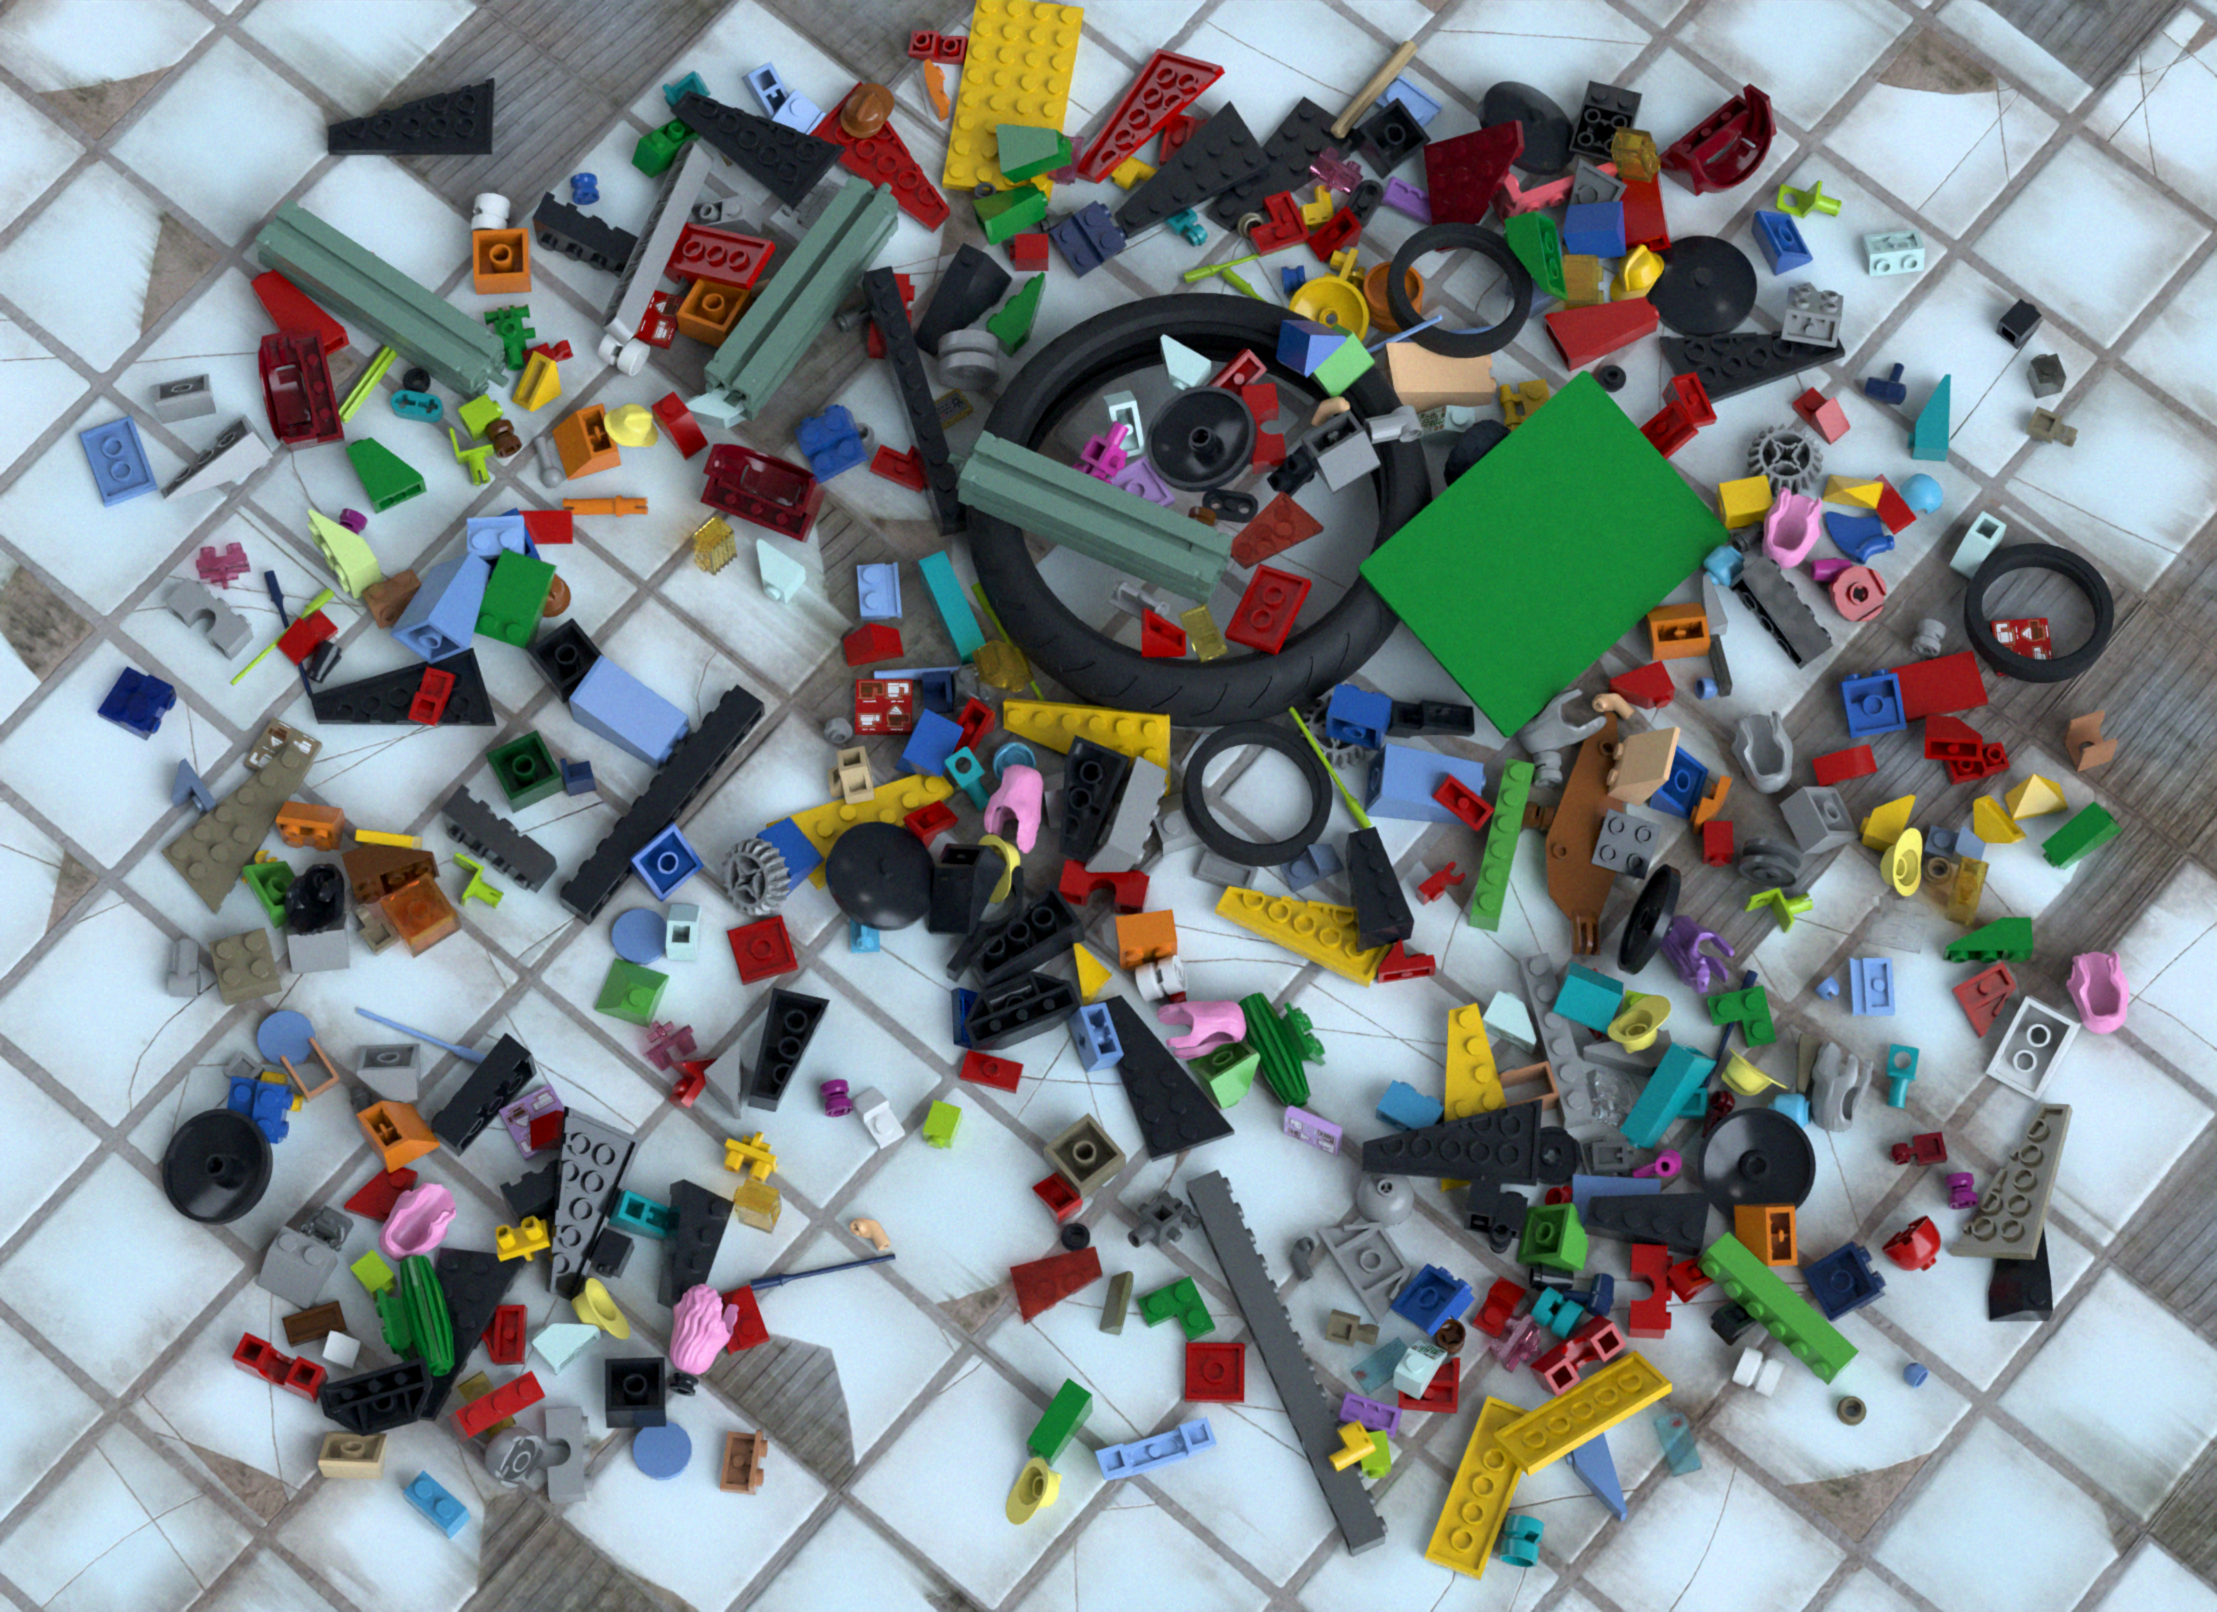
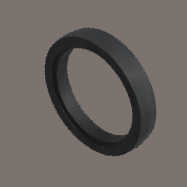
(1470, 237)
(2051, 558)
(1227, 844)

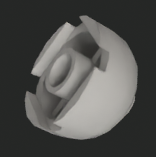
(1385, 1198)
(512, 1455)

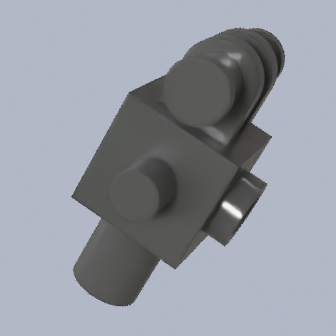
(1162, 1221)

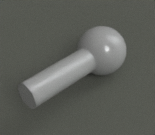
(551, 476)

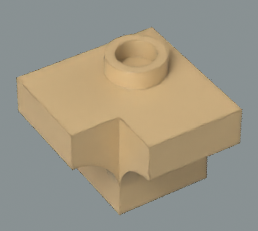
(852, 776)

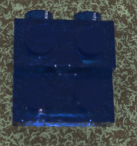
(138, 703)

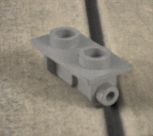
(1133, 600)

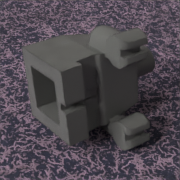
(967, 685)
(328, 1225)

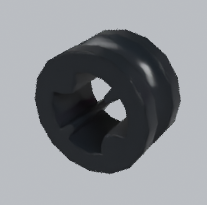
(684, 1384)

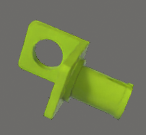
(1807, 201)
(475, 459)
(477, 887)
(1782, 908)

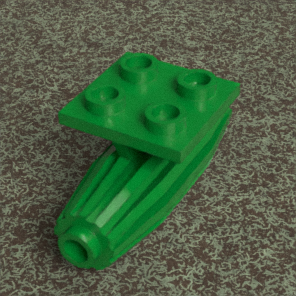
(1282, 1047)
(418, 1316)

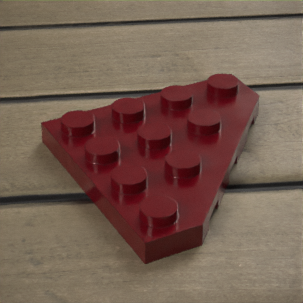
(1468, 171)

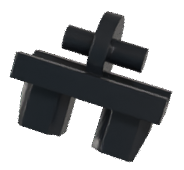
(1294, 472)

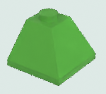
(632, 993)
(1226, 1072)
(1553, 1237)

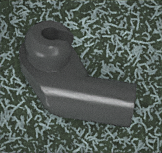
(1300, 1256)

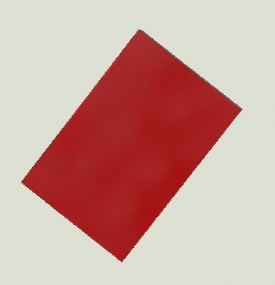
(1268, 609)
(1940, 686)

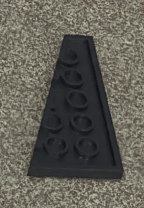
(1207, 165)
(1743, 361)
(389, 696)
(1162, 1095)

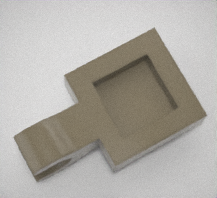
(2047, 426)
(376, 933)
(1345, 1329)

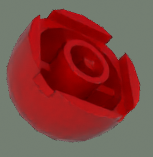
(1914, 1246)

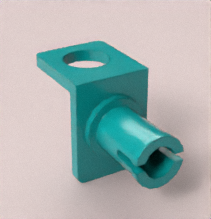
(970, 780)
(1900, 1077)

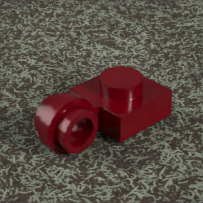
(1722, 1104)
(1926, 1148)

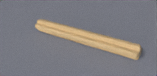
(1374, 89)

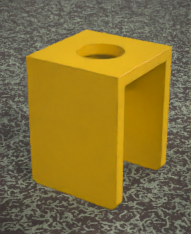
(1743, 501)

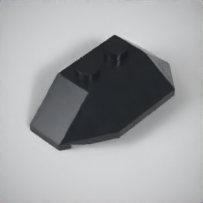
(1019, 1010)
(379, 1398)

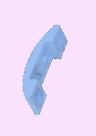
(1157, 1451)

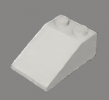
(2033, 1047)

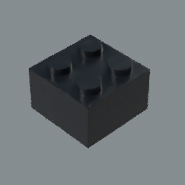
(1389, 138)
(564, 658)
(635, 1392)

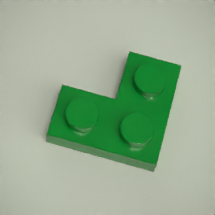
(1750, 1009)
(1178, 1301)

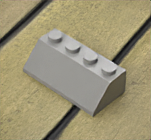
(1129, 819)

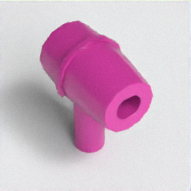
(1827, 569)
(1666, 1164)

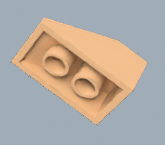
(1642, 765)

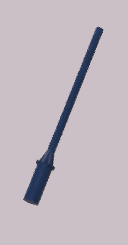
(277, 598)
(1748, 982)
(781, 1279)

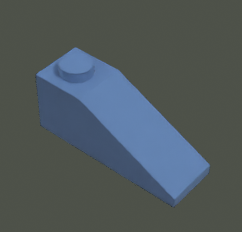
(766, 89)
(1596, 1469)

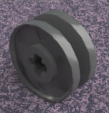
(1770, 862)

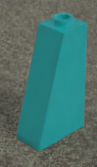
(950, 606)
(1666, 1094)

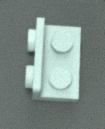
(1894, 252)

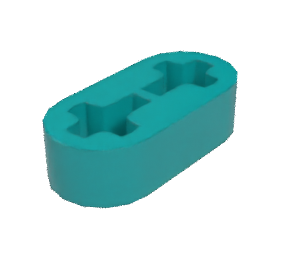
(417, 406)

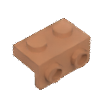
(391, 597)
(742, 1462)

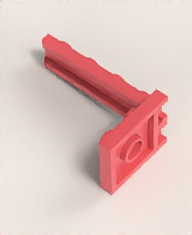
(1511, 202)

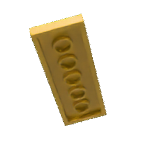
(1582, 1412)
(1477, 1496)

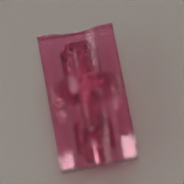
(1067, 174)
(1336, 174)
(224, 567)
(659, 1054)
(1521, 1343)

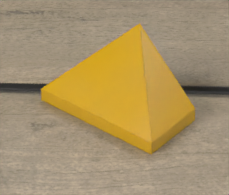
(538, 384)
(1852, 491)
(2035, 798)
(1993, 823)
(1090, 974)

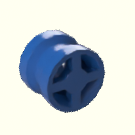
(584, 188)
(1292, 278)

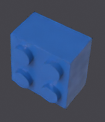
(1358, 716)

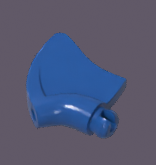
(1858, 536)

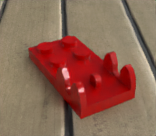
(717, 257)

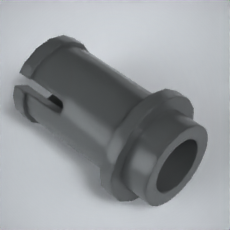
(1050, 223)
(852, 318)
(1746, 538)
(361, 1099)

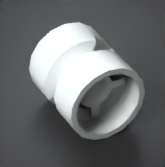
(490, 212)
(628, 356)
(1156, 979)
(1758, 1371)

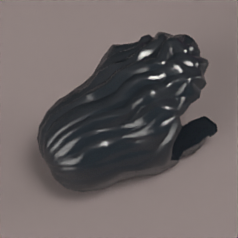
(315, 899)

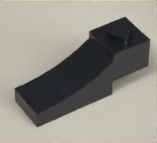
(1430, 719)

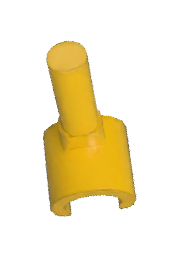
(260, 859)

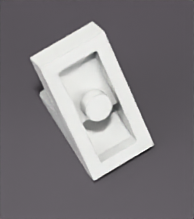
(877, 1117)

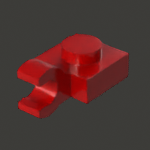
(559, 352)
(1435, 886)

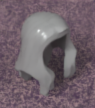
(1552, 728)
(1764, 752)
(1834, 1095)

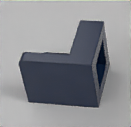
(937, 691)
(578, 777)

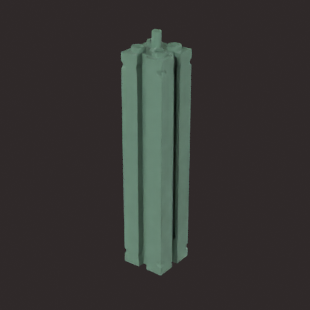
(803, 295)
(382, 301)
(1092, 517)

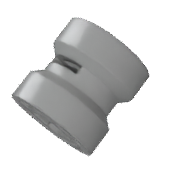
(1928, 638)
(1547, 768)

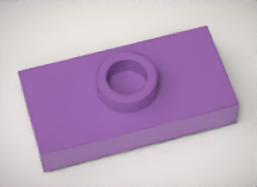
(1407, 200)
(1371, 1413)

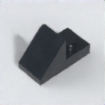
(1732, 1322)

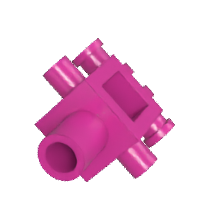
(1104, 454)

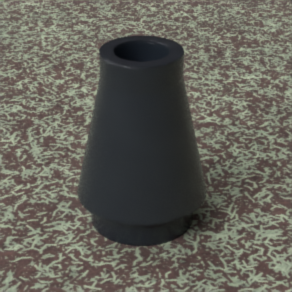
(324, 660)
(1546, 1276)

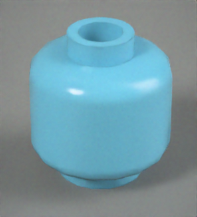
(1724, 565)
(1794, 1106)

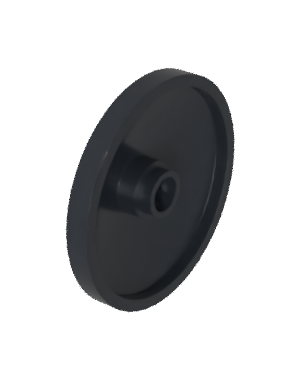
(1544, 125)
(1704, 287)
(1201, 439)
(880, 876)
(1649, 920)
(1756, 1160)
(217, 1166)

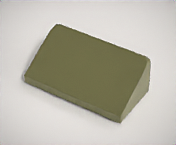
(1117, 1303)

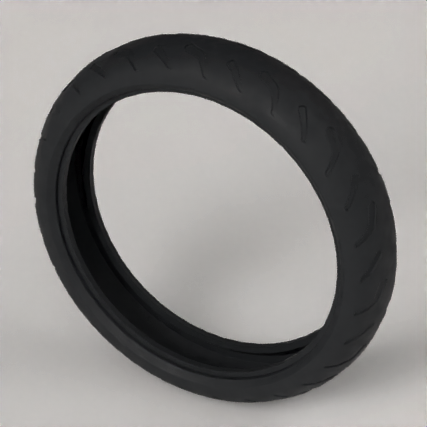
(1118, 675)

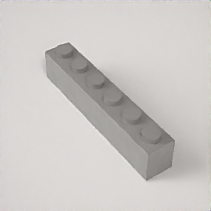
(1555, 1040)

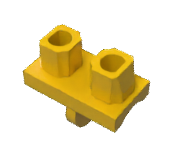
(1347, 264)
(753, 1152)
(522, 1240)

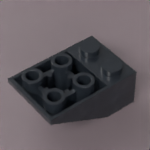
(1599, 117)
(962, 887)

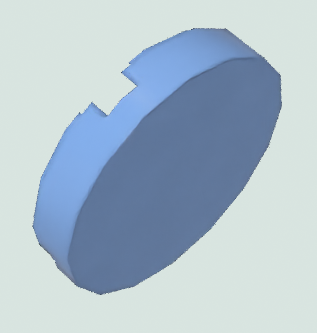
(640, 936)
(285, 1034)
(662, 1451)

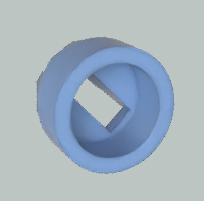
(1705, 688)
(1824, 989)
(1915, 1374)

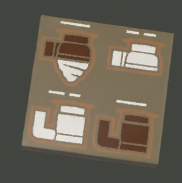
(275, 739)

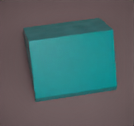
(1588, 997)

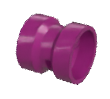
(352, 520)
(836, 1098)
(1960, 1190)

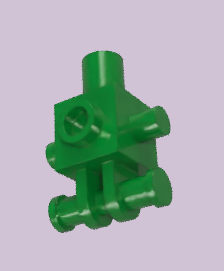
(510, 328)

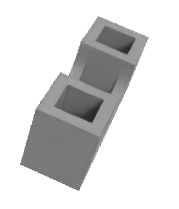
(193, 602)
(569, 1480)

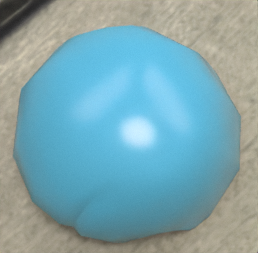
(1922, 493)
(1012, 754)

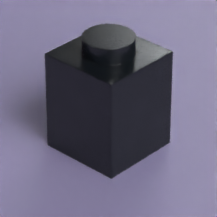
(2019, 323)
(612, 1254)

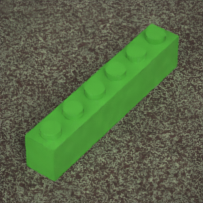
(1501, 845)
(1777, 1308)

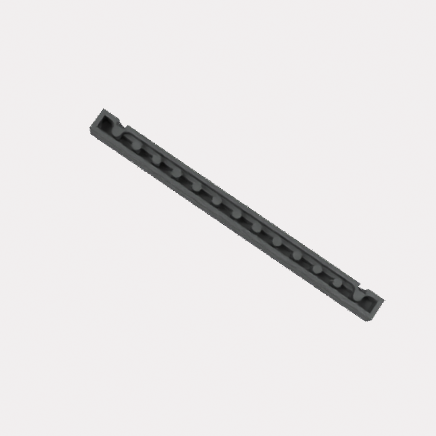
(1284, 1360)

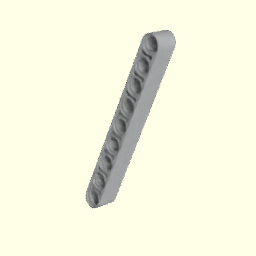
(656, 242)

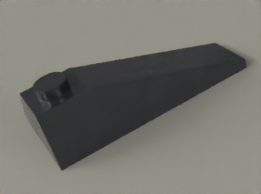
(965, 293)
(1089, 789)
(2021, 1288)

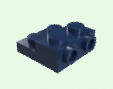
(1088, 238)
(1845, 1281)

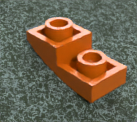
(935, 90)
(1710, 806)

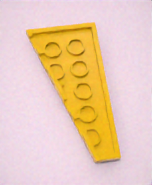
(1120, 730)
(891, 804)
(1310, 929)
(1470, 1073)

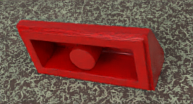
(1239, 372)
(549, 526)
(1463, 802)

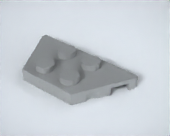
(1369, 1264)

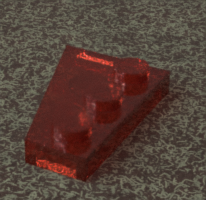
(1273, 531)
(1052, 1279)

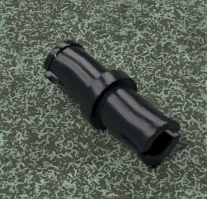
(1500, 1237)

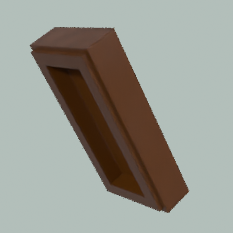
(314, 1323)

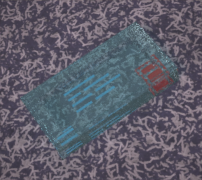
(1380, 1366)
(1678, 1444)

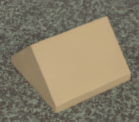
(353, 1455)

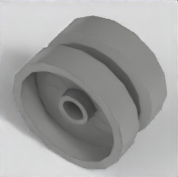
(968, 360)

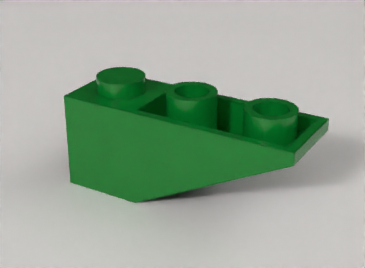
(659, 148)
(1016, 321)
(2001, 940)

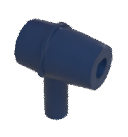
(1888, 389)
(1598, 1298)

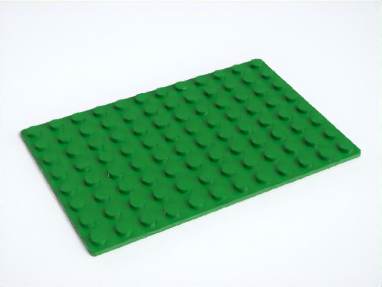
(1544, 553)

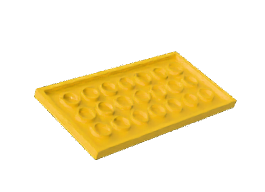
(1012, 75)

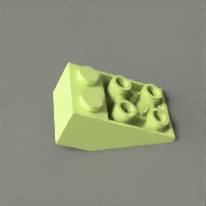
(345, 554)

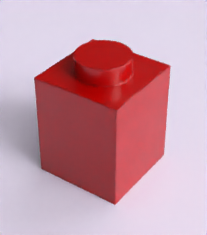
(1030, 252)
(1717, 843)

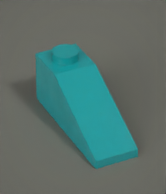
(1931, 429)
(640, 1216)

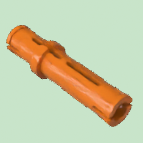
(607, 506)

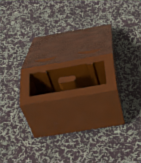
(384, 870)

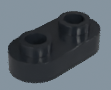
(1362, 206)
(1230, 504)

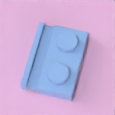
(1414, 99)
(799, 113)
(492, 534)
(879, 591)
(1872, 987)

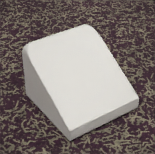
(341, 1350)

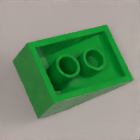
(1537, 247)
(515, 599)

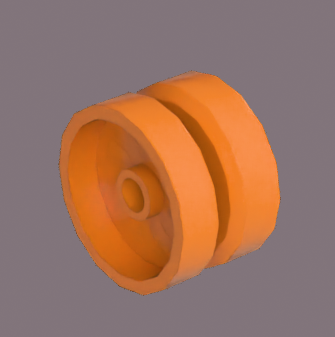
(1375, 295)

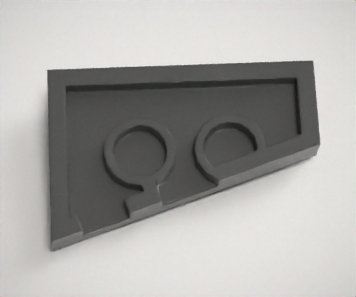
(1594, 187)

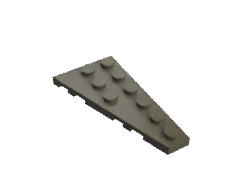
(231, 833)
(2019, 1196)

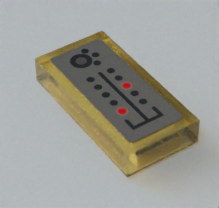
(952, 408)

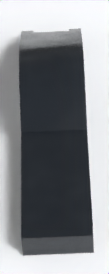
(973, 943)

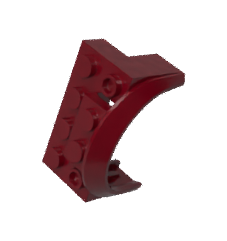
(1736, 119)
(285, 393)
(768, 478)

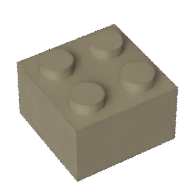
(245, 966)
(1084, 1156)

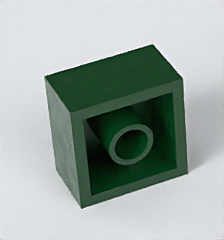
(525, 771)

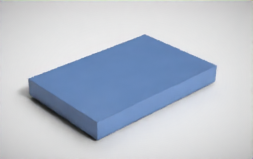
(118, 461)
(1590, 1186)

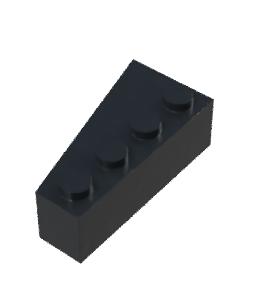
(785, 1040)
(1651, 1219)
(692, 1240)

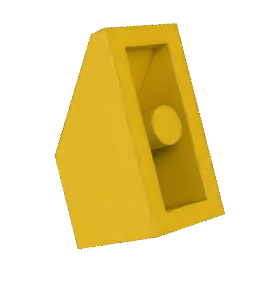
(1886, 823)

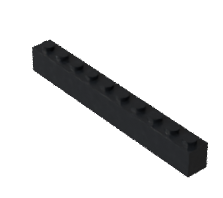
(914, 399)
(662, 803)

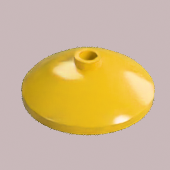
(1333, 296)

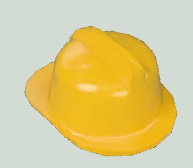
(1636, 274)

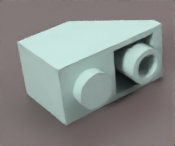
(713, 411)
(1978, 545)
(683, 932)

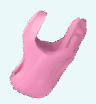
(1791, 528)
(1018, 799)
(2099, 991)
(1211, 1025)
(417, 1221)
(699, 1329)

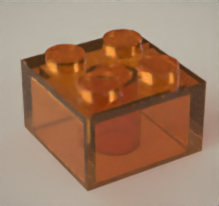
(420, 914)

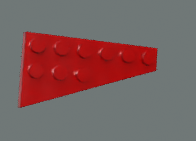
(1154, 99)
(889, 161)

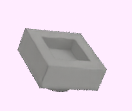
(244, 1066)

